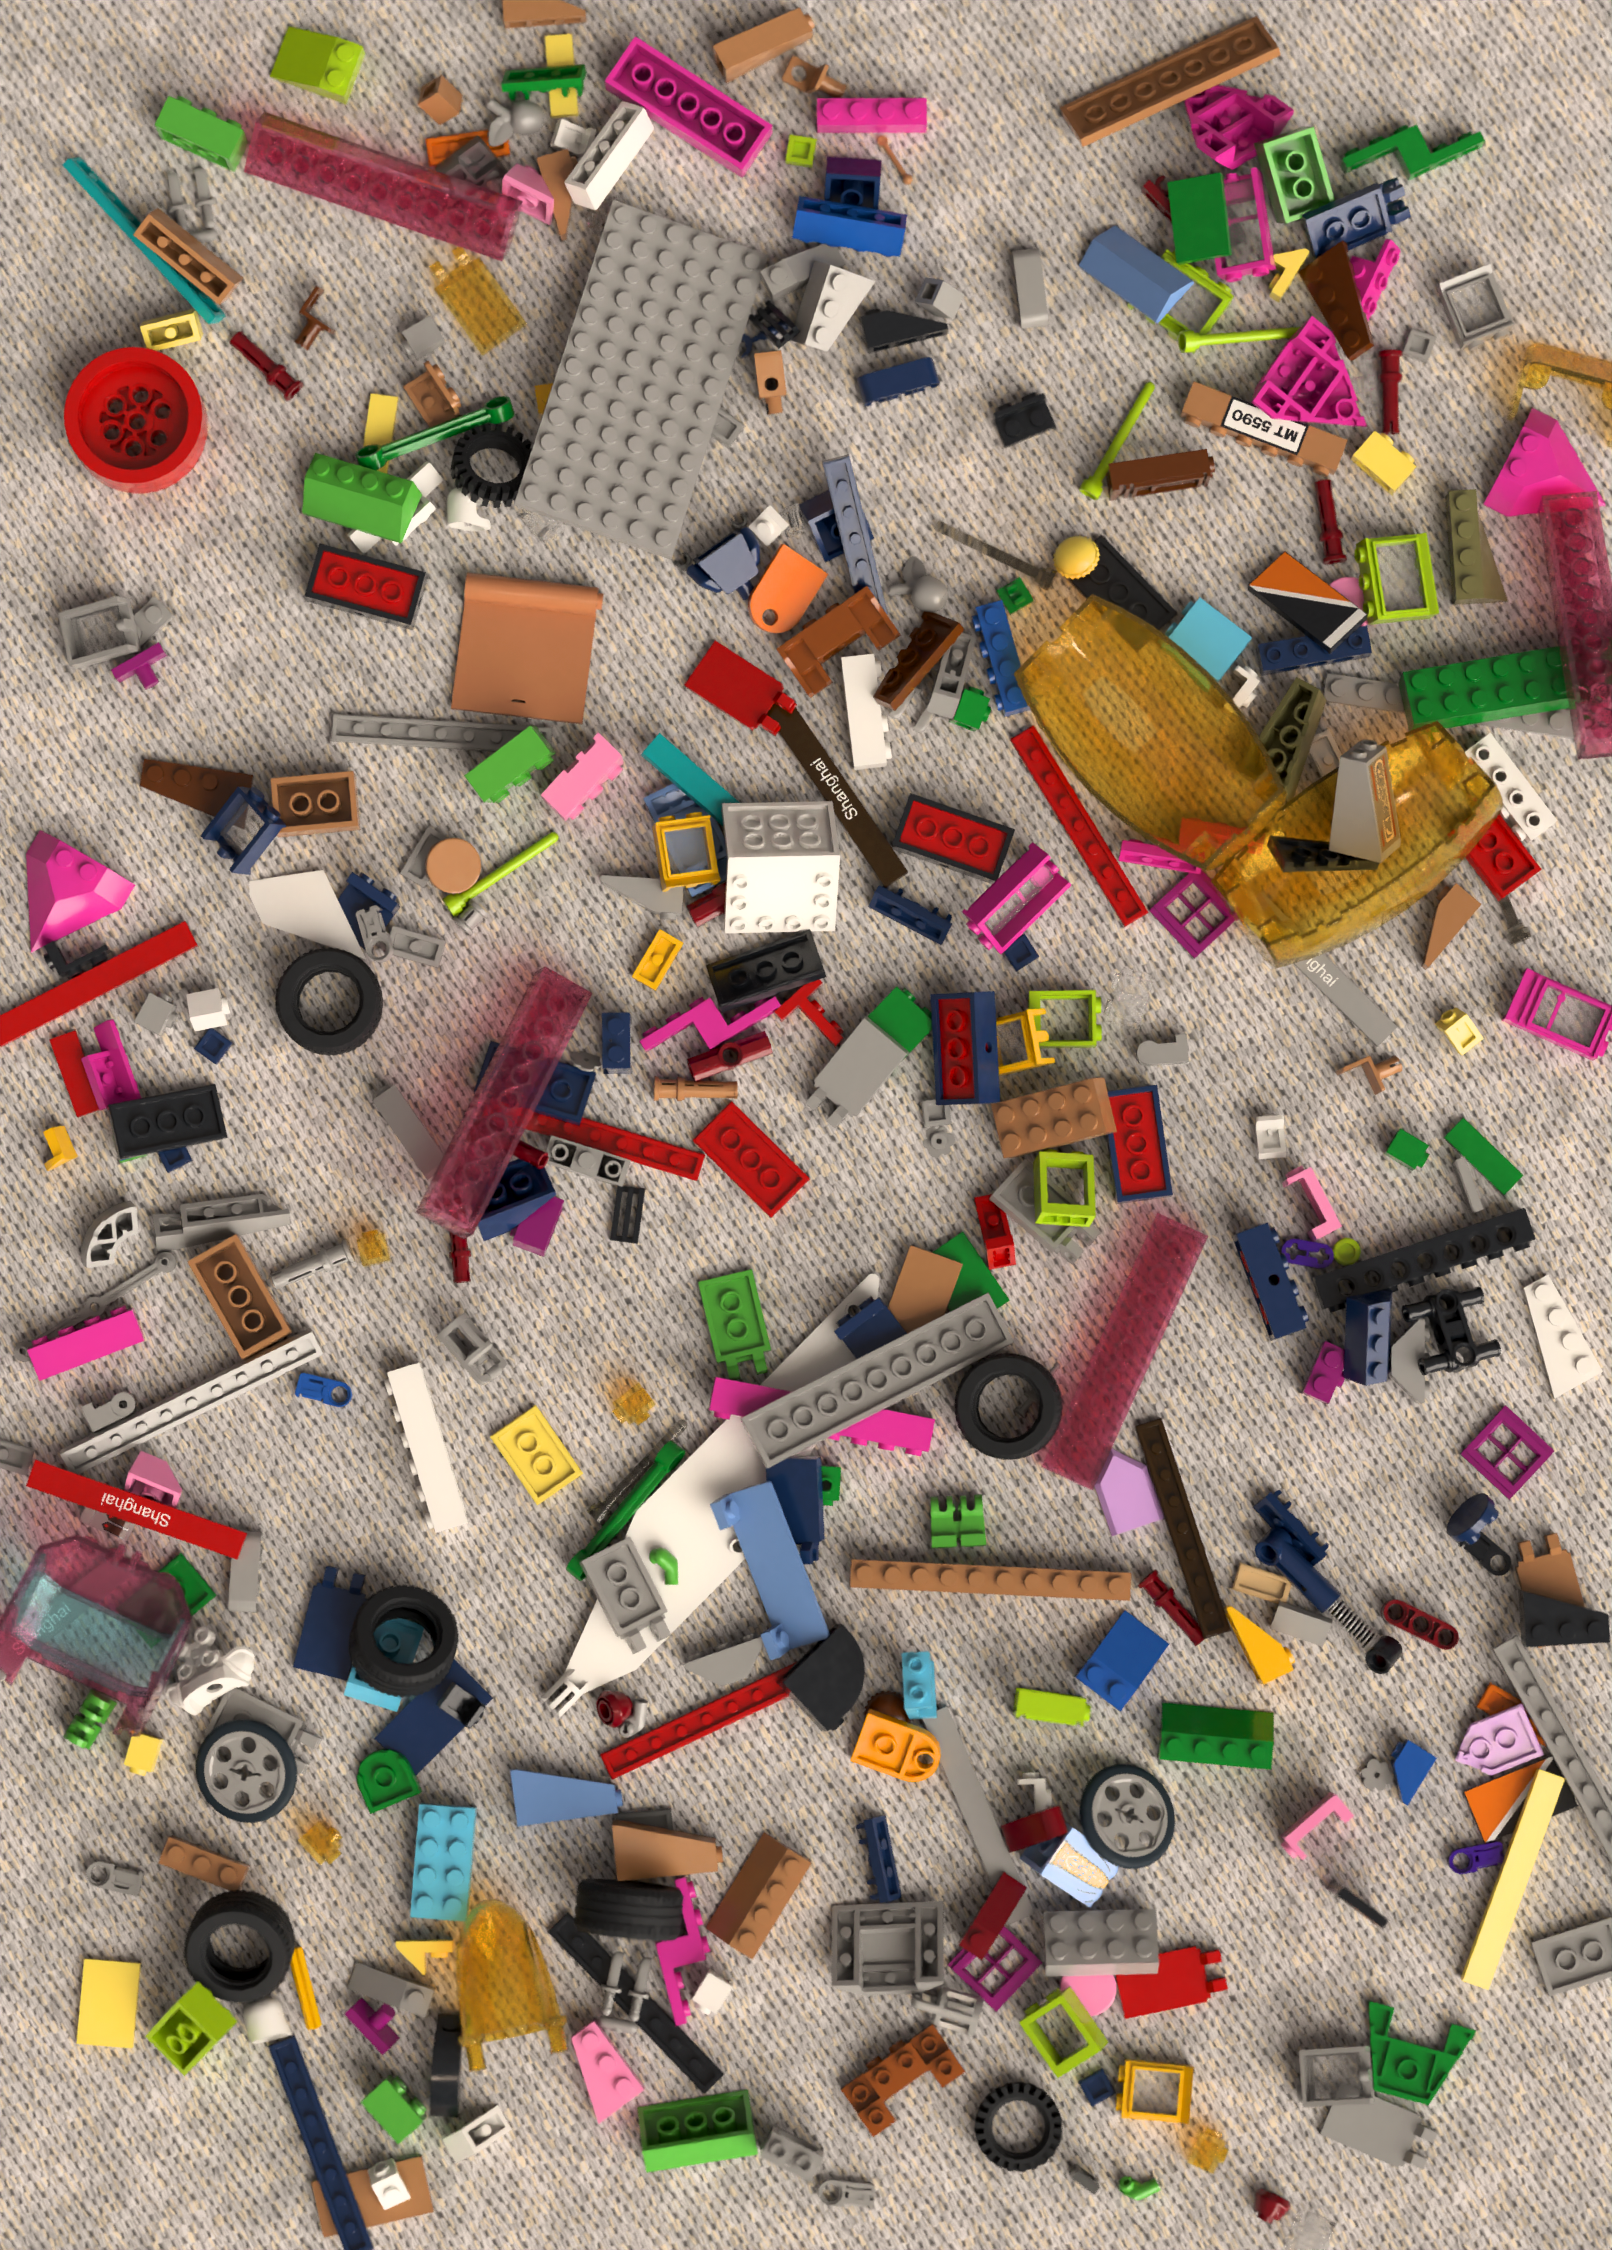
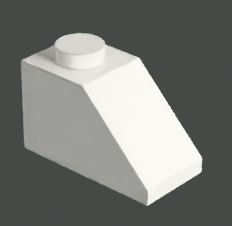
(712, 1992)
(476, 2134)

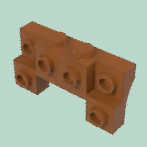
(833, 633)
(897, 2070)

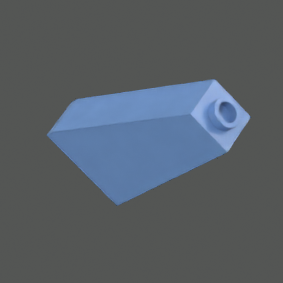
(558, 1798)

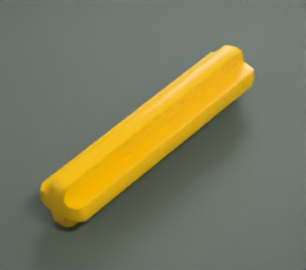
(305, 1990)

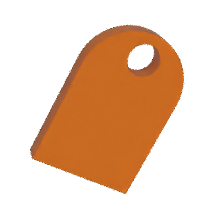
(785, 589)

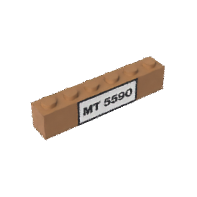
(1252, 426)

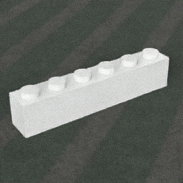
(427, 1448)

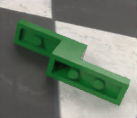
(1411, 151)

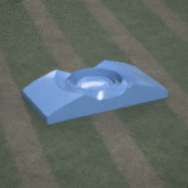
(674, 802)

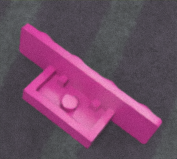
(1372, 276)
(110, 1069)

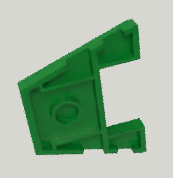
(1406, 2067)

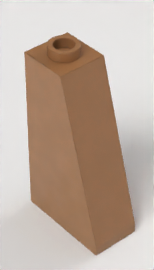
(761, 44)
(658, 1852)

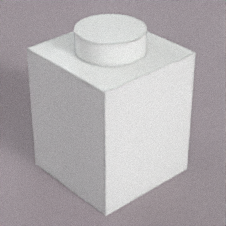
(207, 1009)

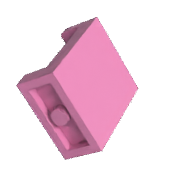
(1318, 1200)
(1310, 1820)

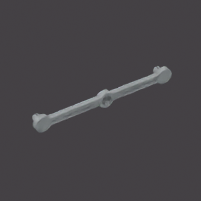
(164, 1262)

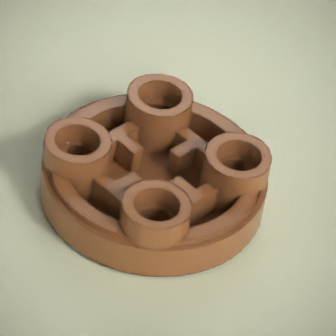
(452, 865)

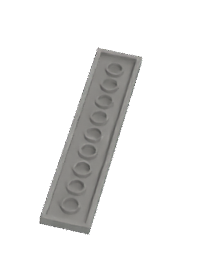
(877, 1380)

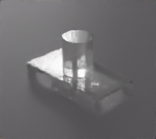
(1368, 383)

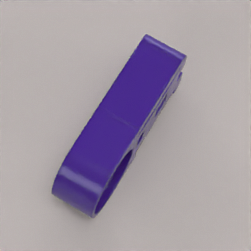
(1479, 1856)

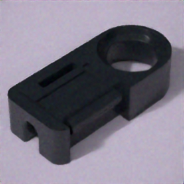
(1484, 1550)

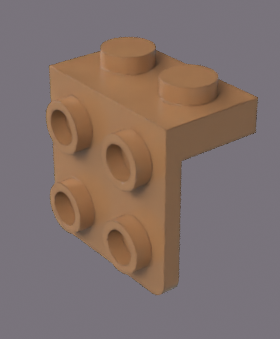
(431, 396)

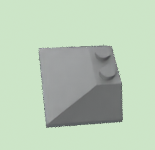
(888, 1947)

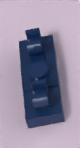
(911, 914)
(1278, 1516)
(881, 1859)

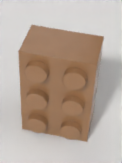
(316, 803)

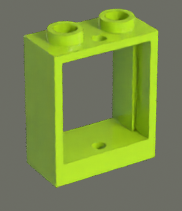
(1094, 1008)
(1063, 1213)
(1086, 2025)

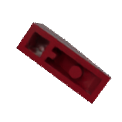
(992, 1916)

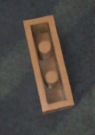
(203, 1864)

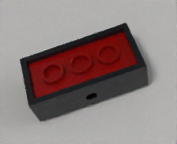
(366, 586)
(952, 839)

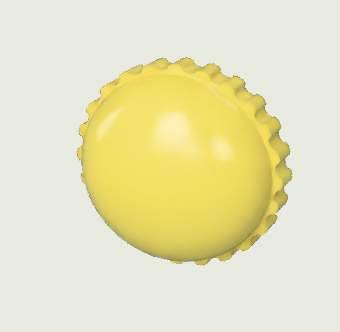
(1076, 557)

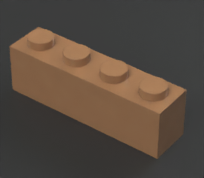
(188, 256)

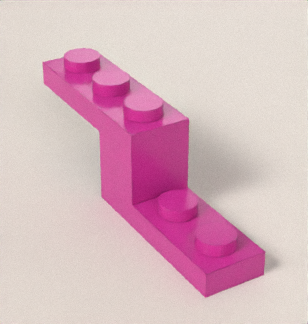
(1139, 853)
(709, 1023)
(682, 1951)

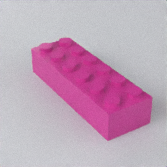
(689, 107)

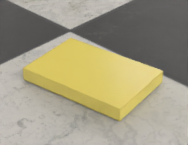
(536, 1455)
(108, 2003)

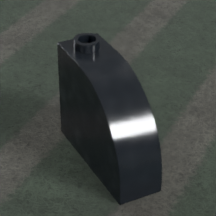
(827, 1679)

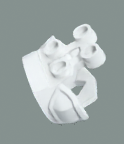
(206, 1668)

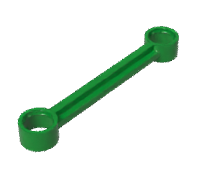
(494, 412)
(665, 1462)

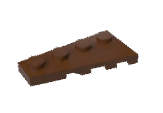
(1339, 300)
(914, 662)
(193, 785)

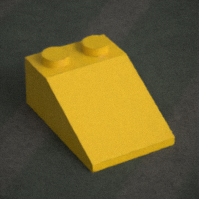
(1262, 1651)

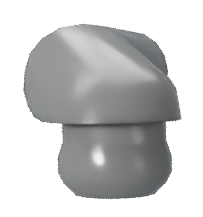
(636, 1720)

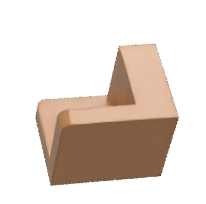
(440, 100)

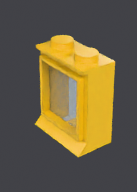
(685, 851)
(1020, 1042)
(1155, 2091)

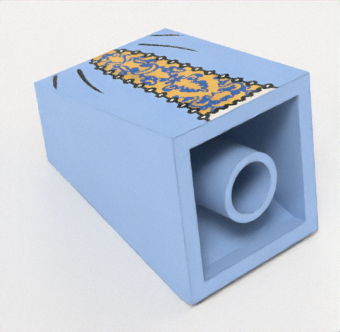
(1071, 1865)

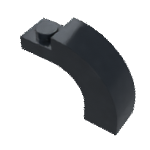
(446, 2067)

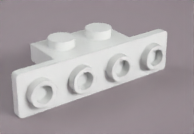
(426, 480)

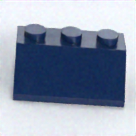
(1368, 1337)

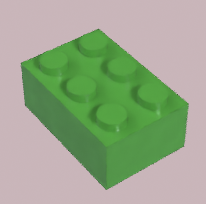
(202, 132)
(1294, 173)
(511, 765)

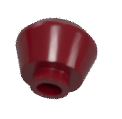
(613, 1707)
(1270, 2205)

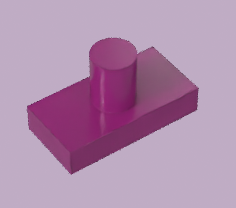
(141, 666)
(374, 2024)

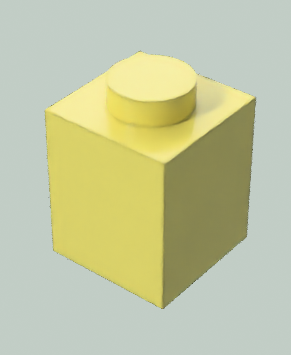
(143, 1753)

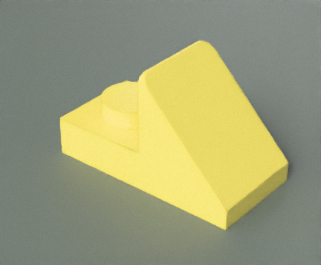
(1288, 264)
(416, 1950)

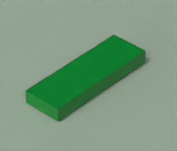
(1483, 1156)

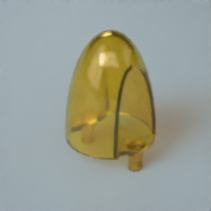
(503, 1982)

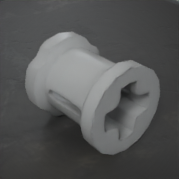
(470, 917)

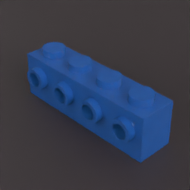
(849, 226)
(1002, 656)

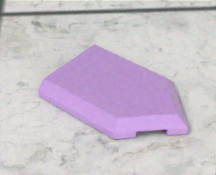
(1126, 1494)
(1500, 1741)

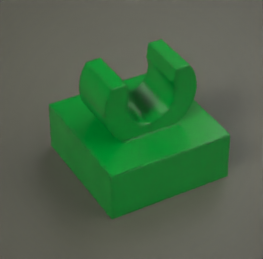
(1015, 596)

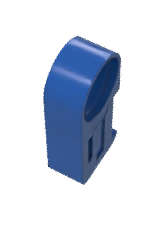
(321, 1388)

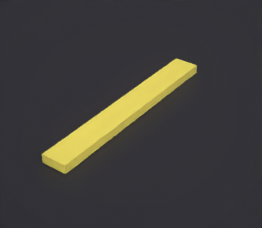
(1512, 1878)

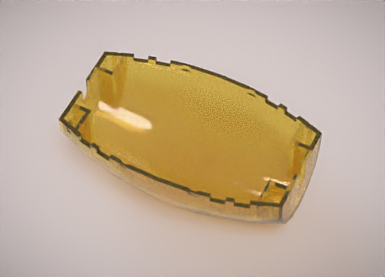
(1152, 735)
(1441, 815)

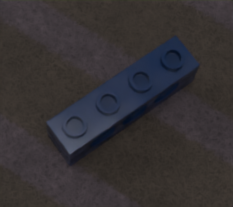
(1305, 653)

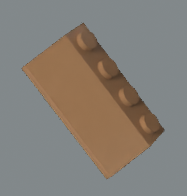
(758, 1895)

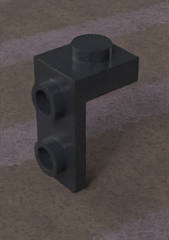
(56, 960)

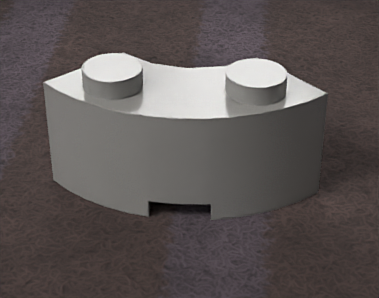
(108, 1233)

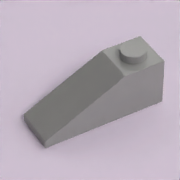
(795, 270)
(951, 677)
(648, 894)
(392, 1989)

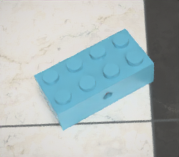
(443, 1862)

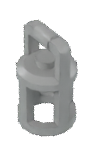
(477, 1354)
(942, 2007)

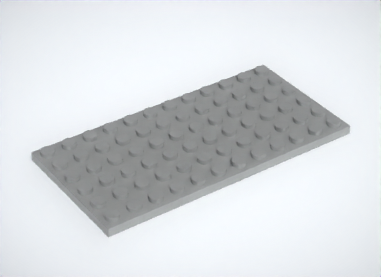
(641, 380)

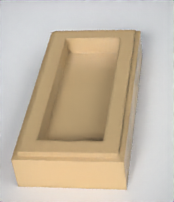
(1261, 1584)

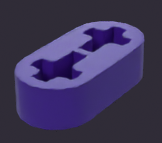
(1308, 1246)

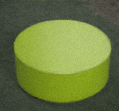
(1346, 1251)

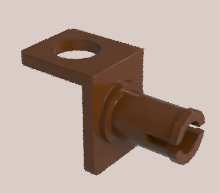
(313, 325)

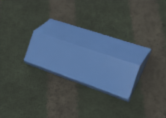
(1135, 273)

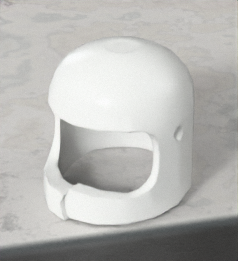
(462, 510)
(265, 2020)

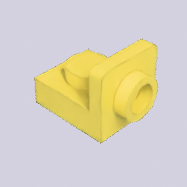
(1459, 1030)

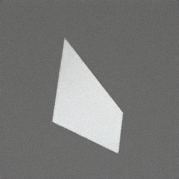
(304, 907)

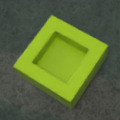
(801, 151)

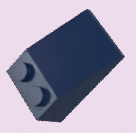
(516, 1197)

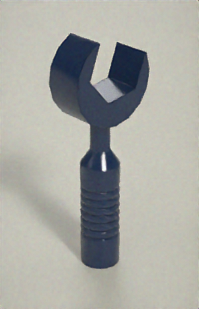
(748, 341)

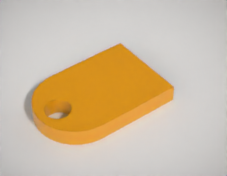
(894, 1748)

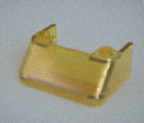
(1544, 360)

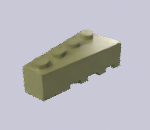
(1292, 731)

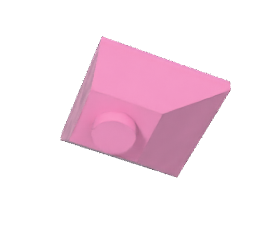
(529, 186)
(153, 1480)

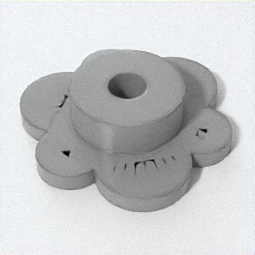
(585, 1061)
(936, 1149)
(1371, 1781)

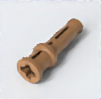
(683, 1089)

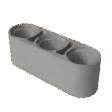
(1030, 288)
(245, 1576)

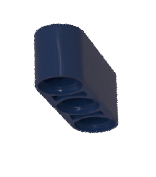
(898, 380)

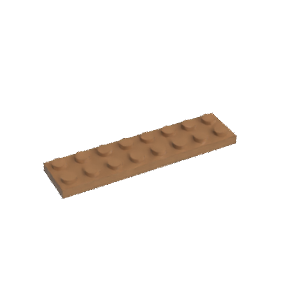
(1170, 81)

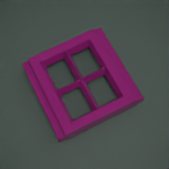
(1177, 928)
(1490, 1470)
(1012, 1981)

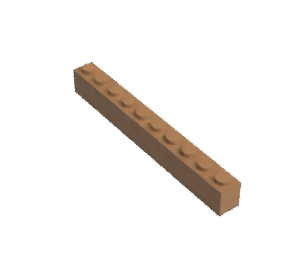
(990, 1580)

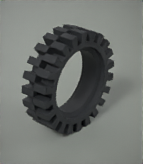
(489, 439)
(1044, 2149)

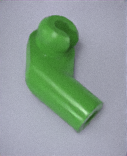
(668, 1562)
(1137, 2190)

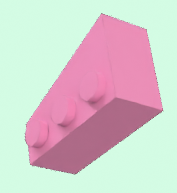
(583, 778)

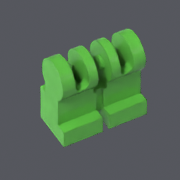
(946, 1531)
(83, 1729)

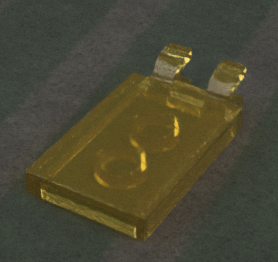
(477, 302)

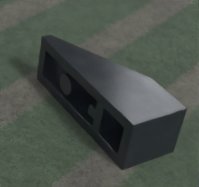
(894, 329)

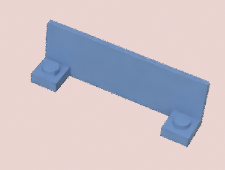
(774, 1567)

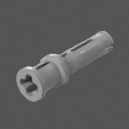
(324, 1260)

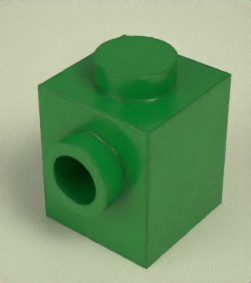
(971, 709)
(830, 1484)

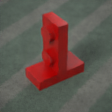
(812, 1011)
(995, 1233)

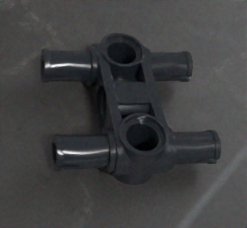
(1451, 1330)

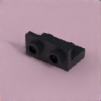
(1023, 419)

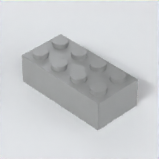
(1100, 1942)

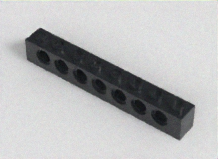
(1515, 1222)

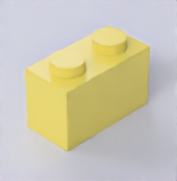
(171, 330)
(1384, 462)

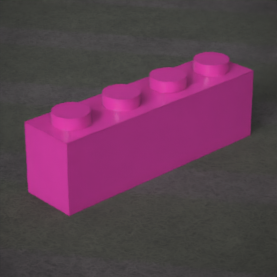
(871, 115)
(86, 1343)

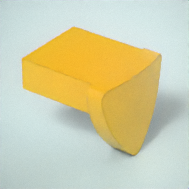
(60, 1147)

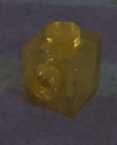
(374, 1249)
(633, 1406)
(322, 1843)
(1207, 2150)

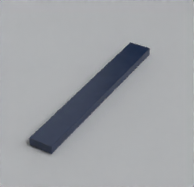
(320, 2145)

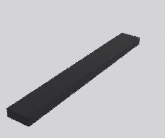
(652, 2018)

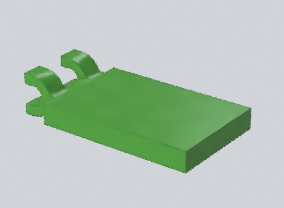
(735, 1321)

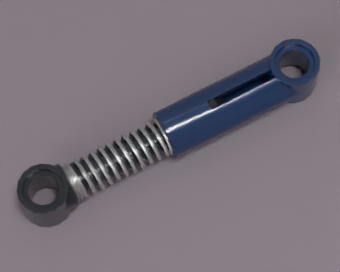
(1277, 1551)

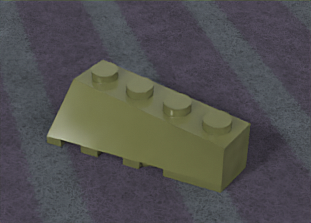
(1471, 559)

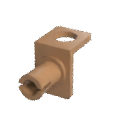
(814, 80)
(1375, 1072)

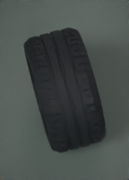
(317, 963)
(968, 1414)
(408, 1604)
(239, 1909)
(628, 1909)

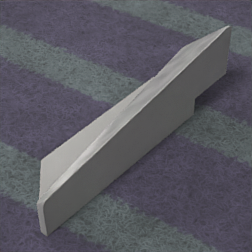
(216, 1221)

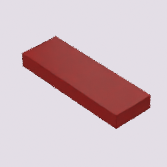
(68, 1056)

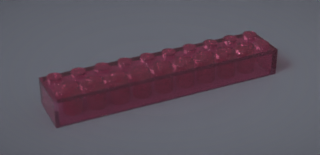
(382, 186)
(1582, 613)
(504, 1103)
(1124, 1351)

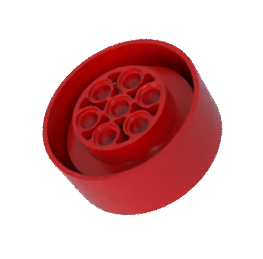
(118, 378)

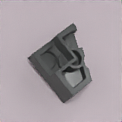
(473, 164)

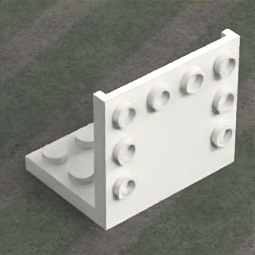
(780, 867)

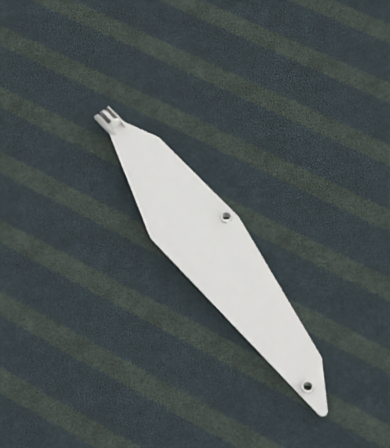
(684, 1524)

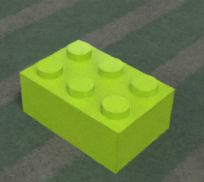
(191, 2028)

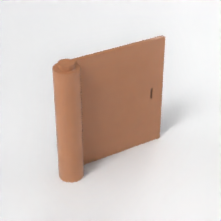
(527, 646)

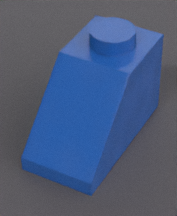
(1410, 1768)

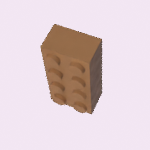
(1053, 1117)
(240, 1297)

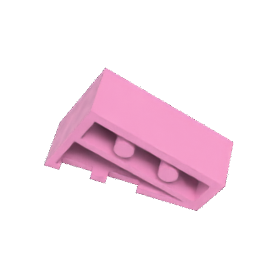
(605, 2071)

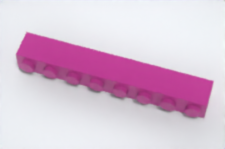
(884, 1427)

